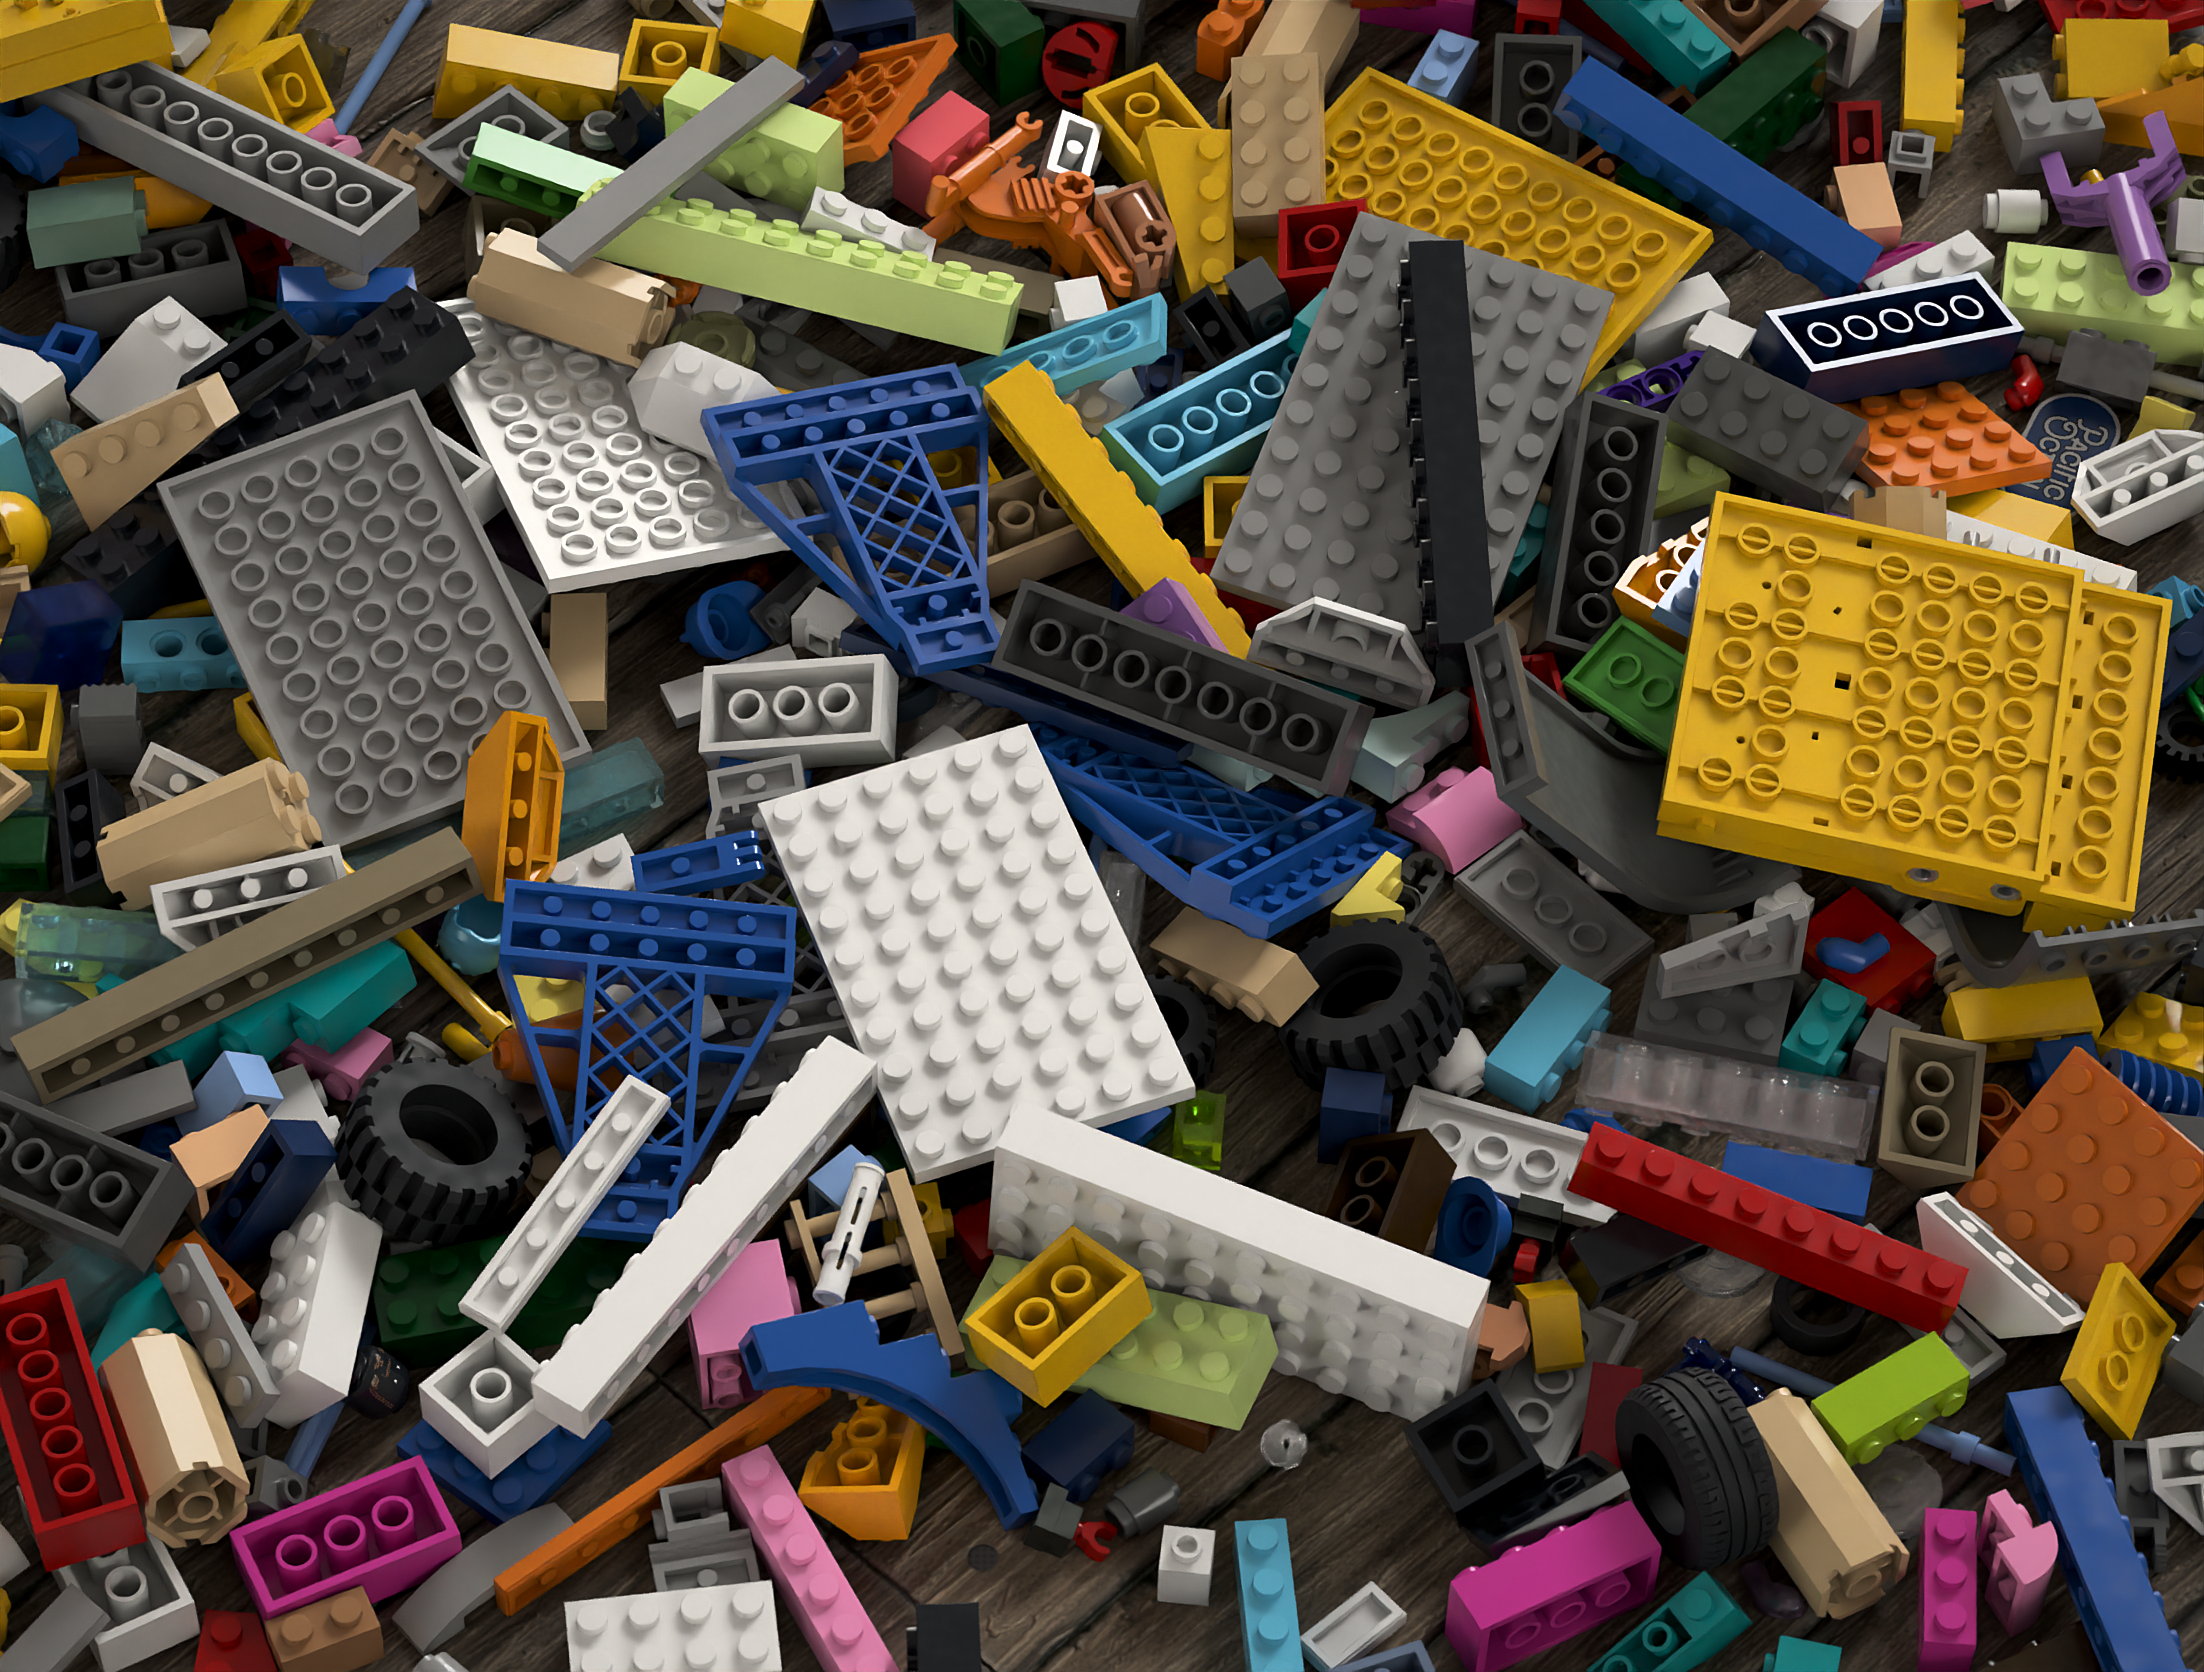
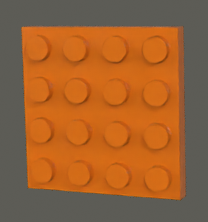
(882, 92)
(1943, 442)
(2087, 1180)

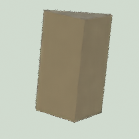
(1930, 1108)

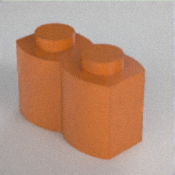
(1226, 35)

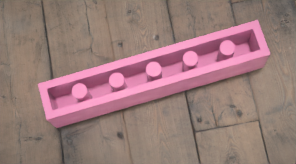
(802, 1565)

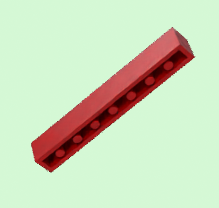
(1767, 1229)

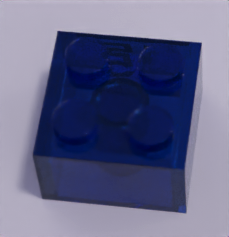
(60, 635)

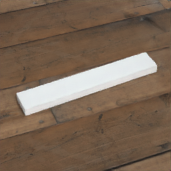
(564, 1205)

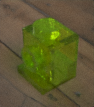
(1200, 1130)

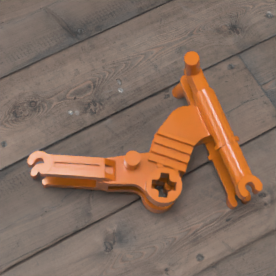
(1027, 211)

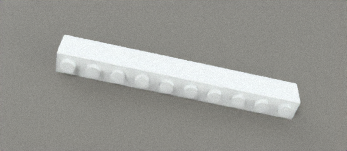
(703, 1236)

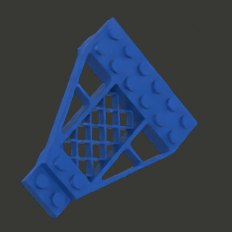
(860, 427)
(1250, 854)
(649, 947)

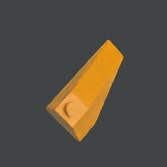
(2182, 108)
(1650, 578)
(868, 1474)

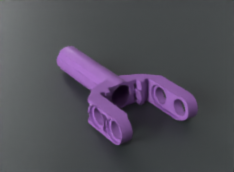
(2126, 205)

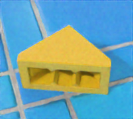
(1554, 1325)

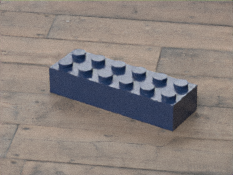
(1889, 338)

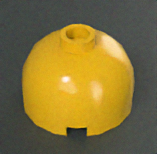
(22, 532)

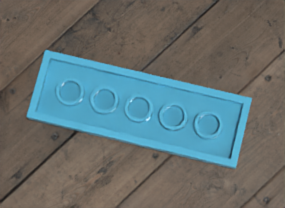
(1085, 350)

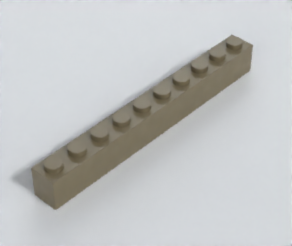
(246, 965)

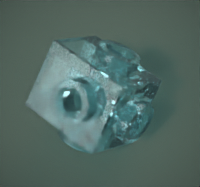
(39, 459)

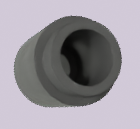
(1142, 1503)

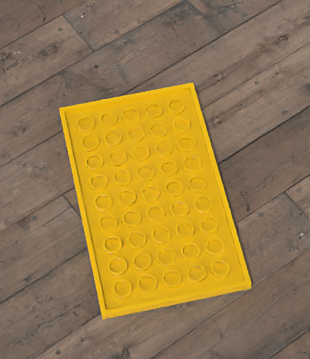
(1500, 195)

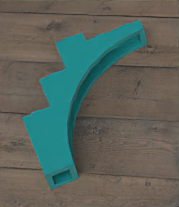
(318, 1010)

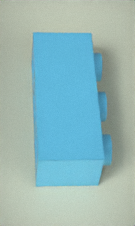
(1547, 1040)

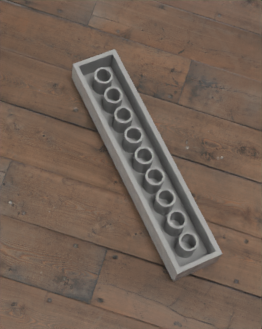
(240, 162)

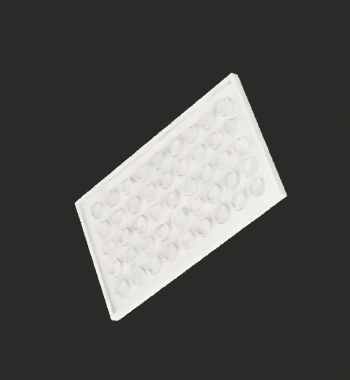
(581, 474)
(973, 949)

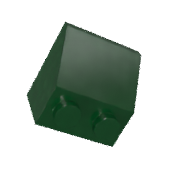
(999, 47)

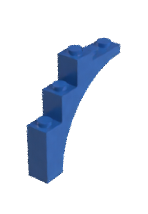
(967, 1413)

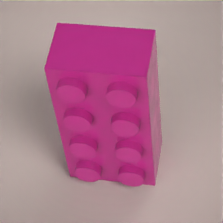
(370, 1533)
(1552, 1589)

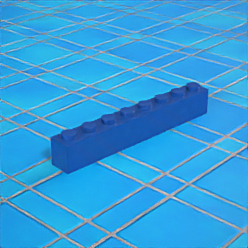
(1716, 179)
(2093, 1539)

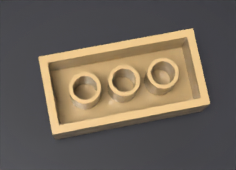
(1276, 138)

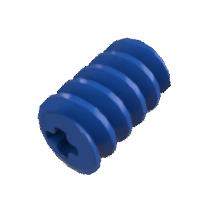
(2156, 1085)

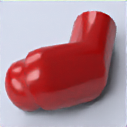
(2027, 386)

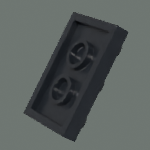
(1547, 1504)

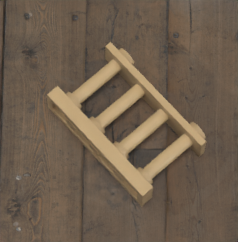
(908, 1249)

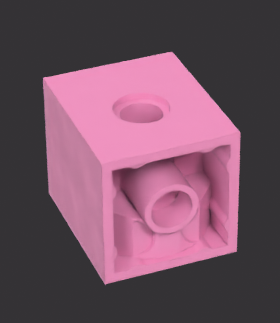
(745, 1295)

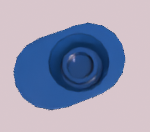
(721, 623)
(1472, 1227)

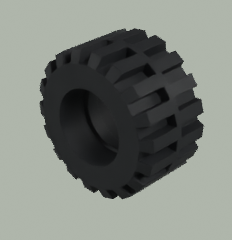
(1190, 1024)

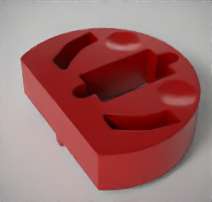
(1072, 39)

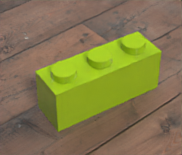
(1892, 1399)

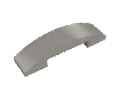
(466, 1581)

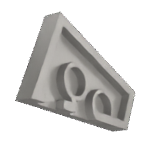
(1739, 955)

